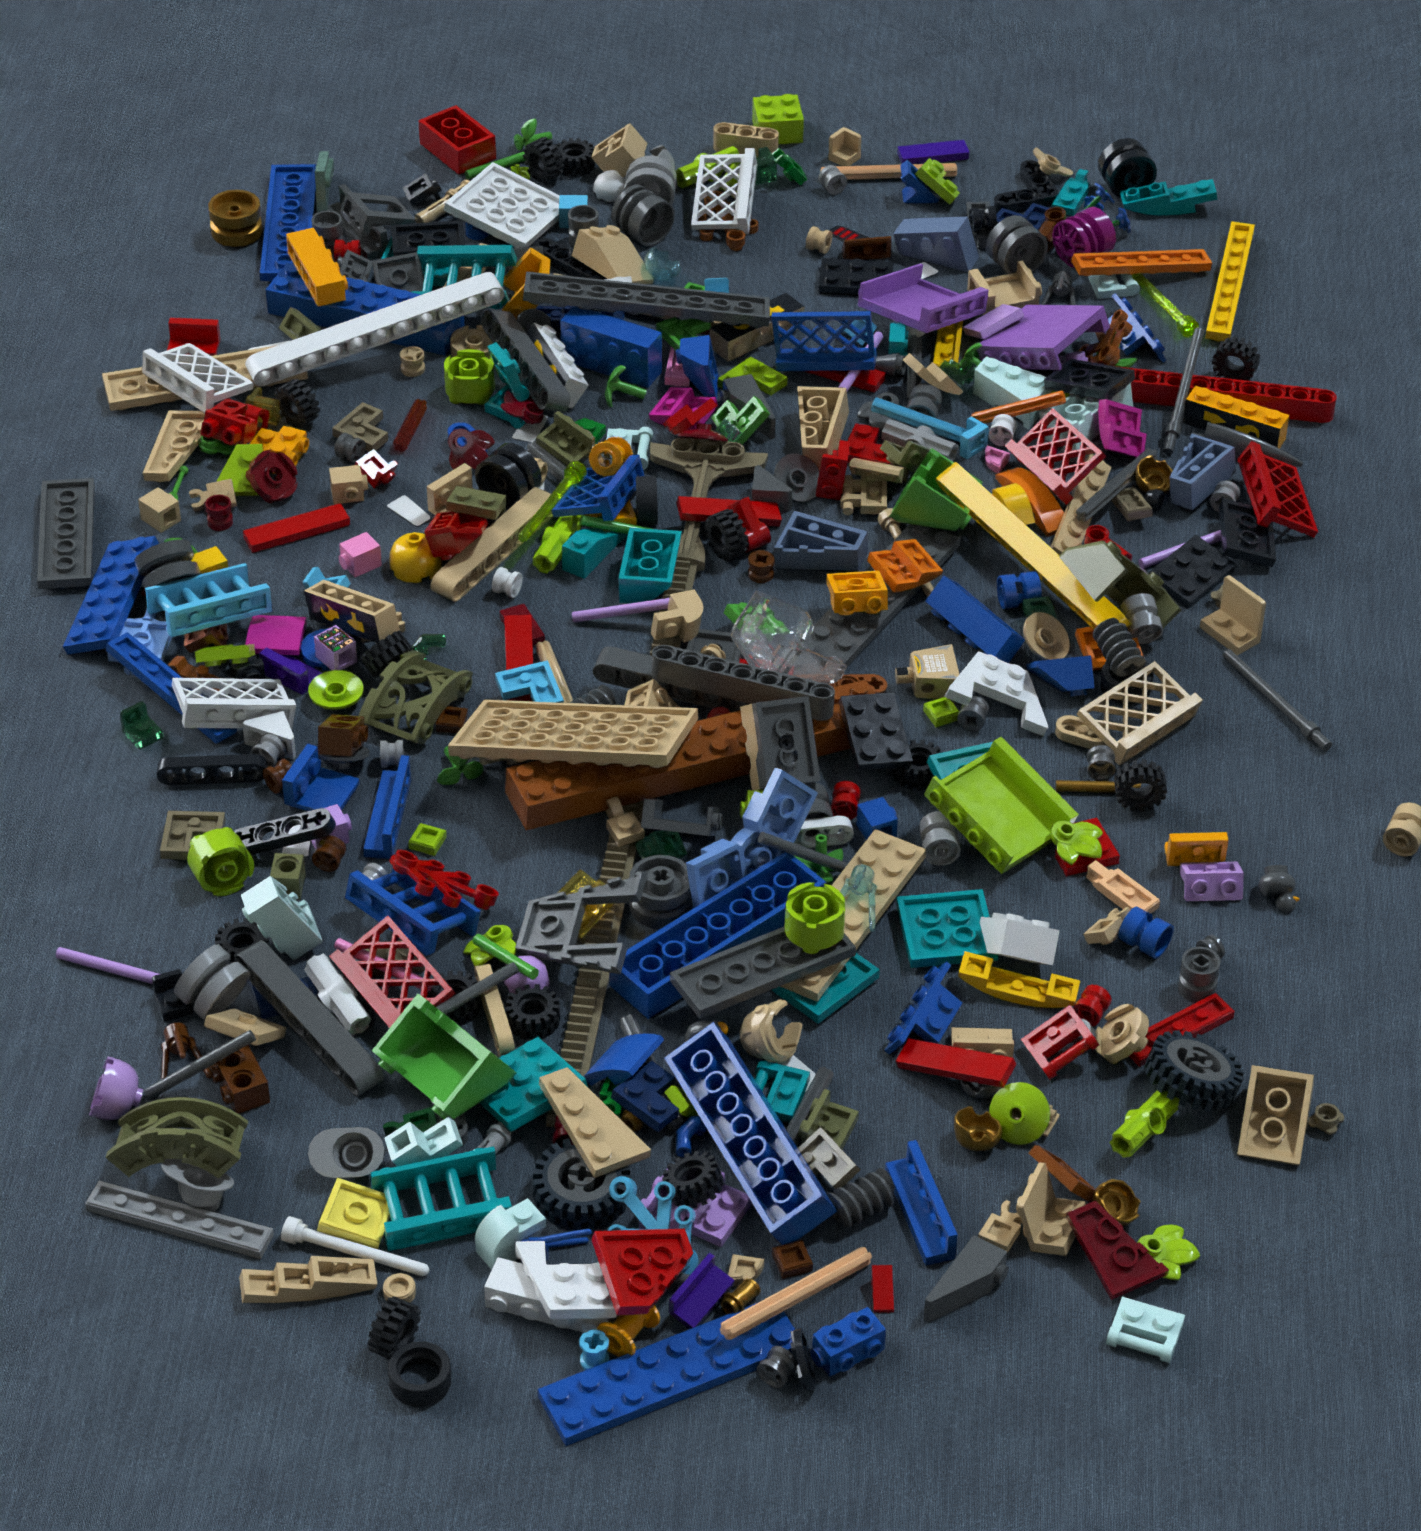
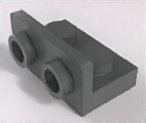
(354, 266)

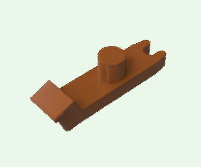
(185, 670)

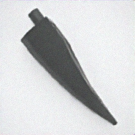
(1241, 441)

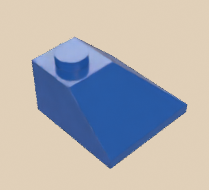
(699, 364)
(1066, 674)

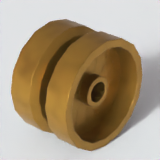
(235, 218)

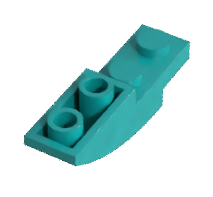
(1160, 200)

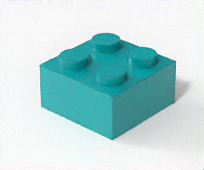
(898, 339)

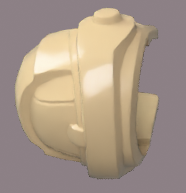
(760, 1038)

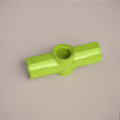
(688, 174)
(553, 538)
(1143, 1123)

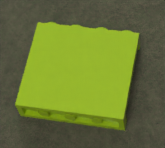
(1000, 805)

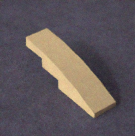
(306, 1282)

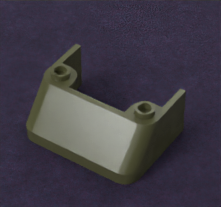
(1106, 571)

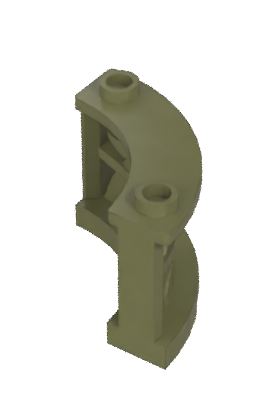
(413, 669)
(155, 1134)

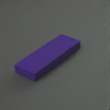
(937, 151)

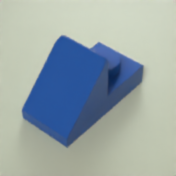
(915, 190)

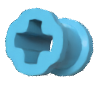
(594, 1347)

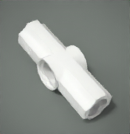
(337, 994)

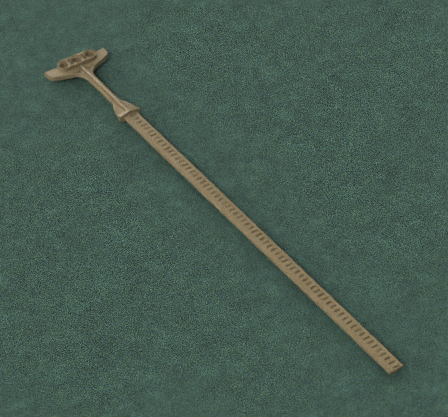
(704, 463)

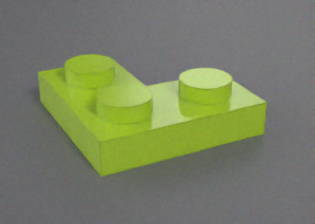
(932, 175)
(767, 379)
(219, 654)

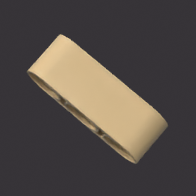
(744, 137)

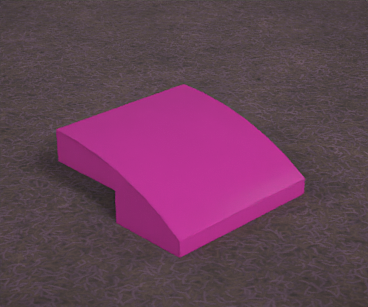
(674, 400)
(1121, 428)
(277, 633)

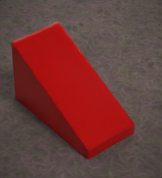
(882, 1288)

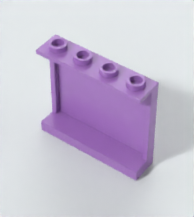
(919, 302)
(1042, 335)

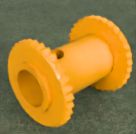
(600, 456)
(625, 1329)

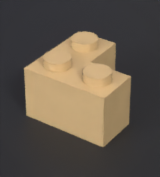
(619, 150)

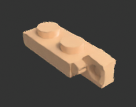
(1121, 888)

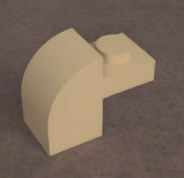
(681, 617)

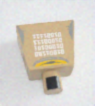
(930, 671)

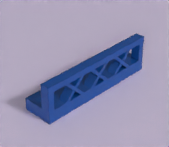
(388, 811)
(923, 1206)

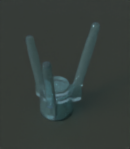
(860, 883)

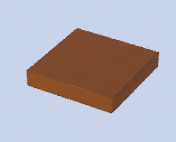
(1063, 1173)

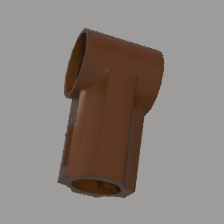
(1052, 217)

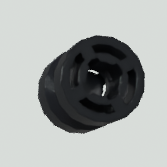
(982, 218)

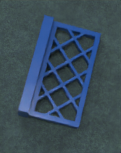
(825, 356)
(601, 493)

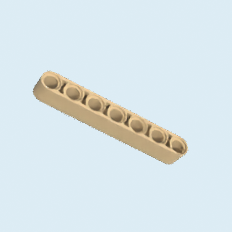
(489, 548)

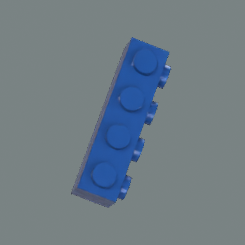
(974, 620)

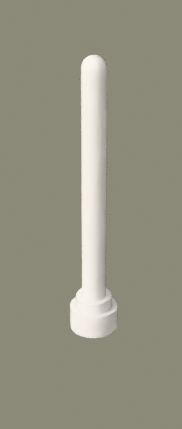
(295, 1231)

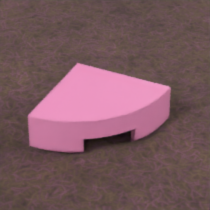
(996, 459)

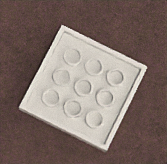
(506, 206)

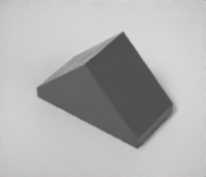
(770, 489)

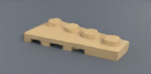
(174, 444)
(593, 1128)

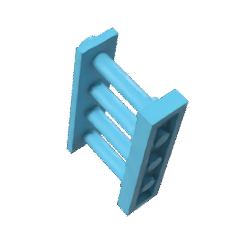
(208, 600)

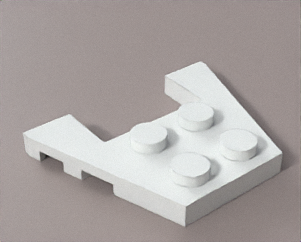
(1003, 683)
(566, 1288)

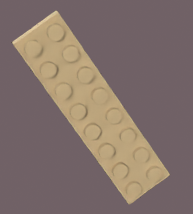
(134, 389)
(893, 866)

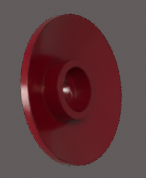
(702, 431)

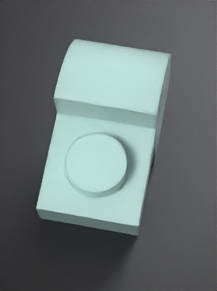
(411, 1145)
(502, 1229)

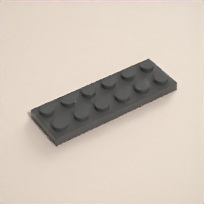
(66, 533)
(751, 970)

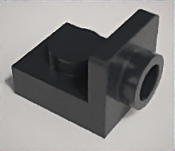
(421, 189)
(250, 670)
(168, 1003)

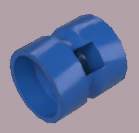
(1027, 586)
(1148, 933)

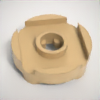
(470, 339)
(1122, 1033)

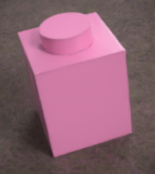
(360, 554)

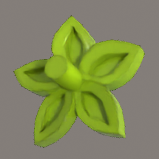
(522, 171)

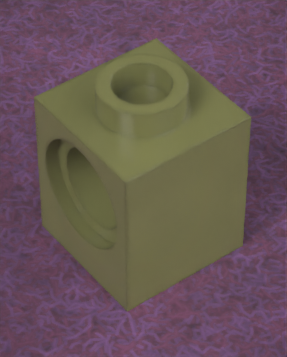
(289, 871)

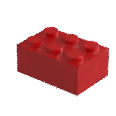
(457, 139)

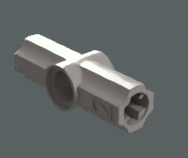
(923, 435)

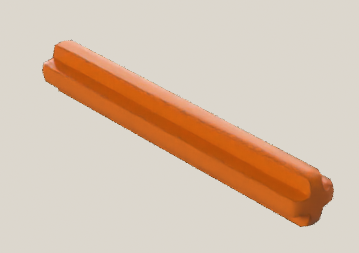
(1022, 407)

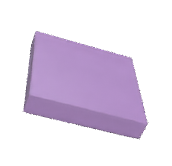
(993, 321)

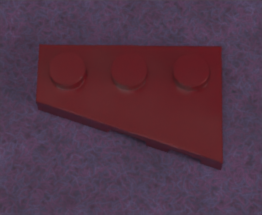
(1113, 1254)

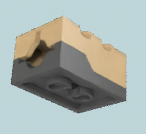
(780, 738)

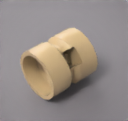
(1404, 830)

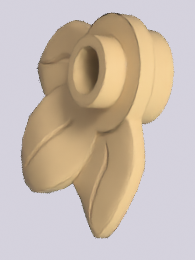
(1050, 164)

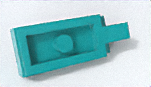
(1073, 193)

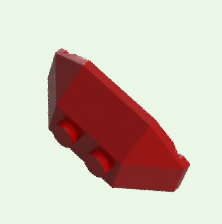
(452, 533)

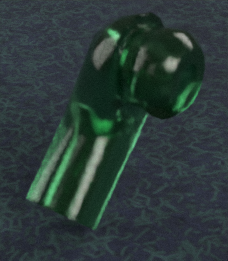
(426, 641)

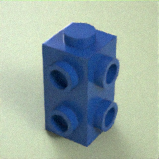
(848, 1341)

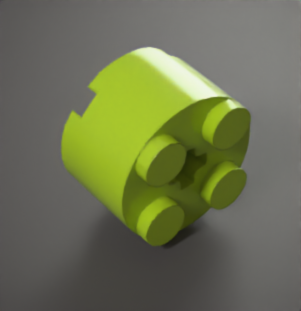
(469, 377)
(220, 861)
(814, 917)

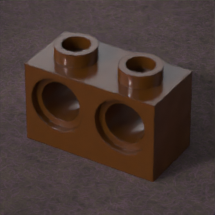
(342, 735)
(241, 1080)

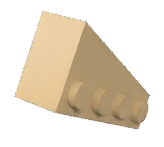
(821, 420)

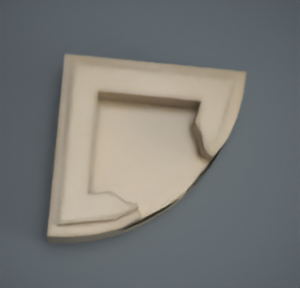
(745, 1267)

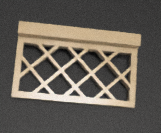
(1150, 731)

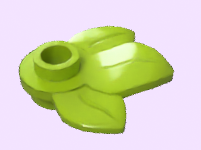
(1076, 840)
(498, 934)
(1170, 1249)

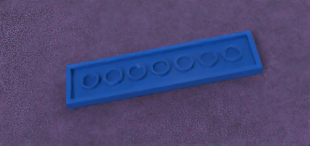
(288, 210)
(658, 1376)

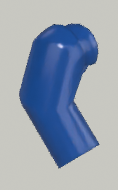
(691, 1126)

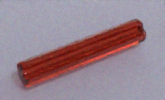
(410, 425)

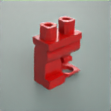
(233, 424)

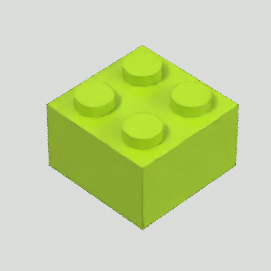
(781, 114)

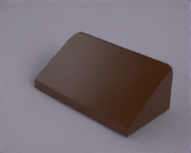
(867, 248)

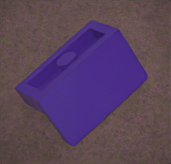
(289, 670)
(700, 1293)

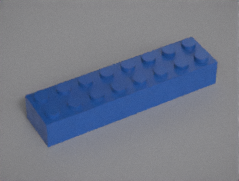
(361, 299)
(724, 921)
(750, 1135)

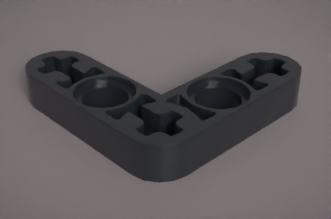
(1040, 194)

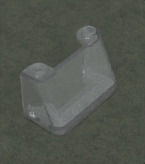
(774, 637)

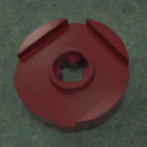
(261, 481)

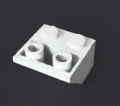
(1020, 938)

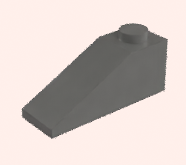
(740, 391)
(967, 1279)

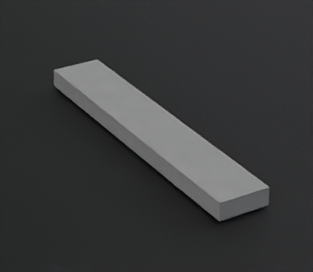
(179, 1219)

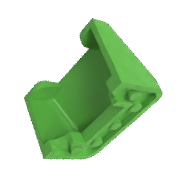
(925, 502)
(441, 1059)

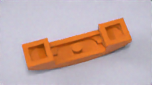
(1043, 503)

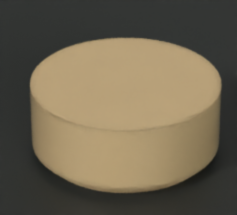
(400, 1286)

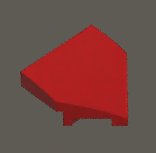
(686, 417)

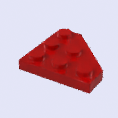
(640, 1265)

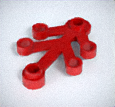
(408, 864)

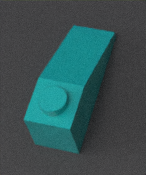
(588, 549)

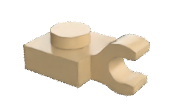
(621, 826)

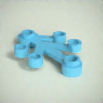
(663, 1212)

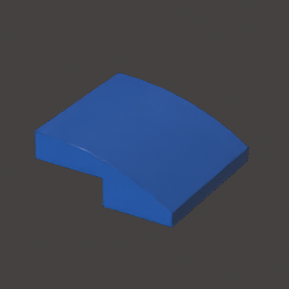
(623, 1058)

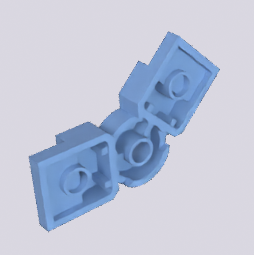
(775, 811)

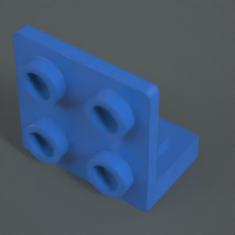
(314, 787)

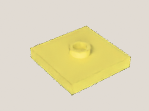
(355, 1214)

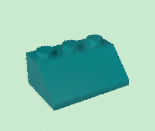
(648, 564)

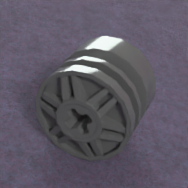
(643, 215)

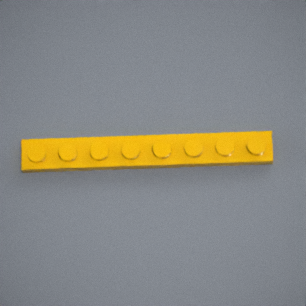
(1230, 281)

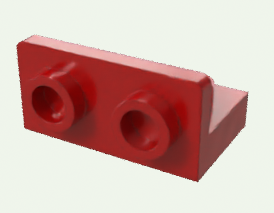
(833, 472)

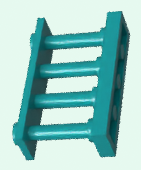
(466, 256)
(442, 1224)

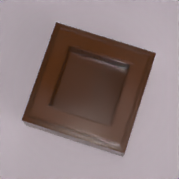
(452, 719)
(792, 1259)

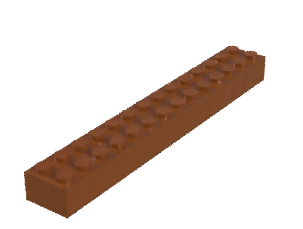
(708, 755)

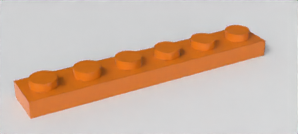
(1141, 262)

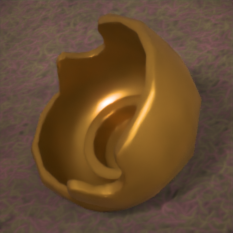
(1153, 475)
(975, 1130)
(1118, 1200)

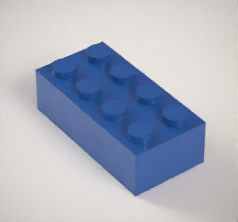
(606, 342)

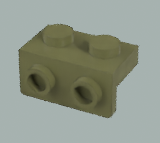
(566, 440)
(907, 456)
(476, 503)
(831, 1117)

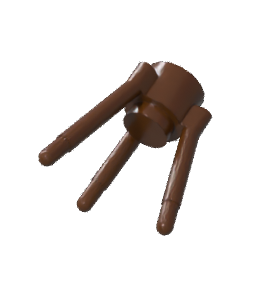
(178, 1041)

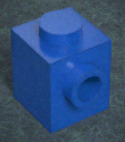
(876, 815)

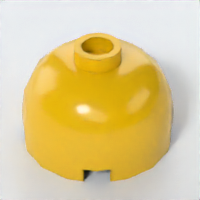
(413, 559)

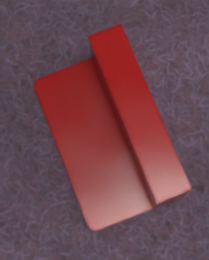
(199, 332)

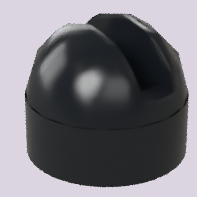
(1155, 498)

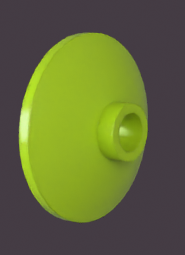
(335, 689)
(1034, 1112)

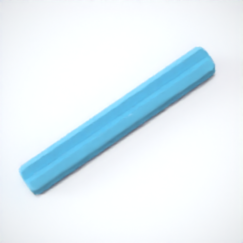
(917, 419)

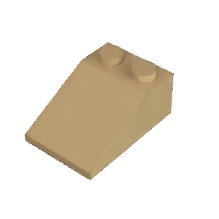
(610, 254)
(1276, 1115)

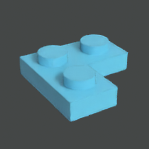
(531, 679)

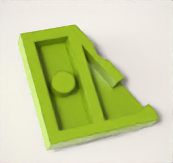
(238, 465)

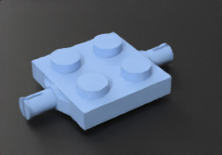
(150, 633)

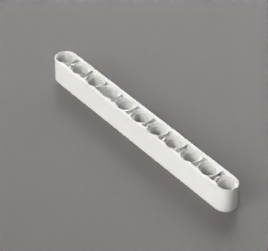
(374, 329)

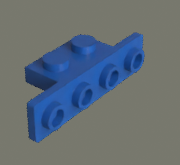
(1139, 334)
(929, 1014)

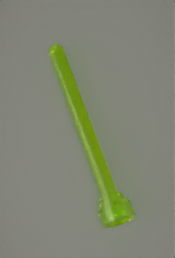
(1185, 323)
(573, 474)

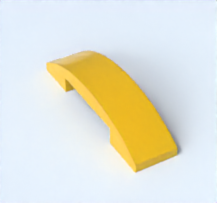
(1016, 987)

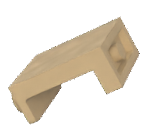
(1009, 289)

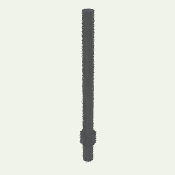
(1174, 428)
(1308, 728)

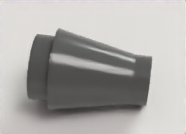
(891, 364)

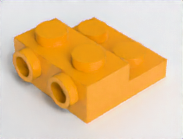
(288, 441)
(857, 592)

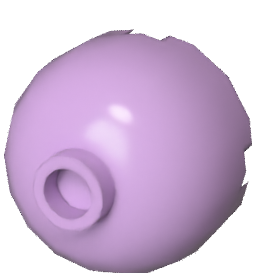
(115, 1091)

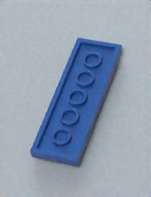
(108, 597)

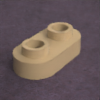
(1075, 731)

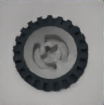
(1194, 1071)
(581, 1200)

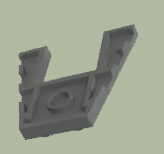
(555, 921)

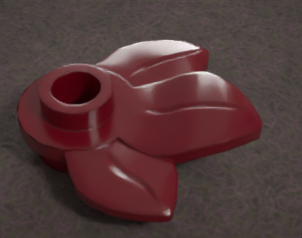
(526, 409)
(472, 451)

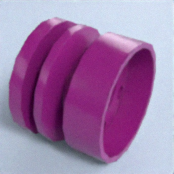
(1084, 233)

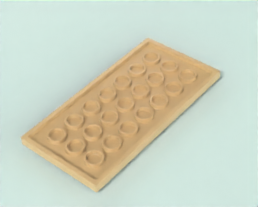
(574, 733)

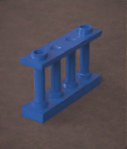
(378, 903)

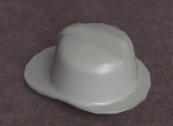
(346, 1152)
(197, 1185)

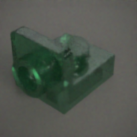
(766, 167)
(953, 370)
(139, 726)
(661, 843)

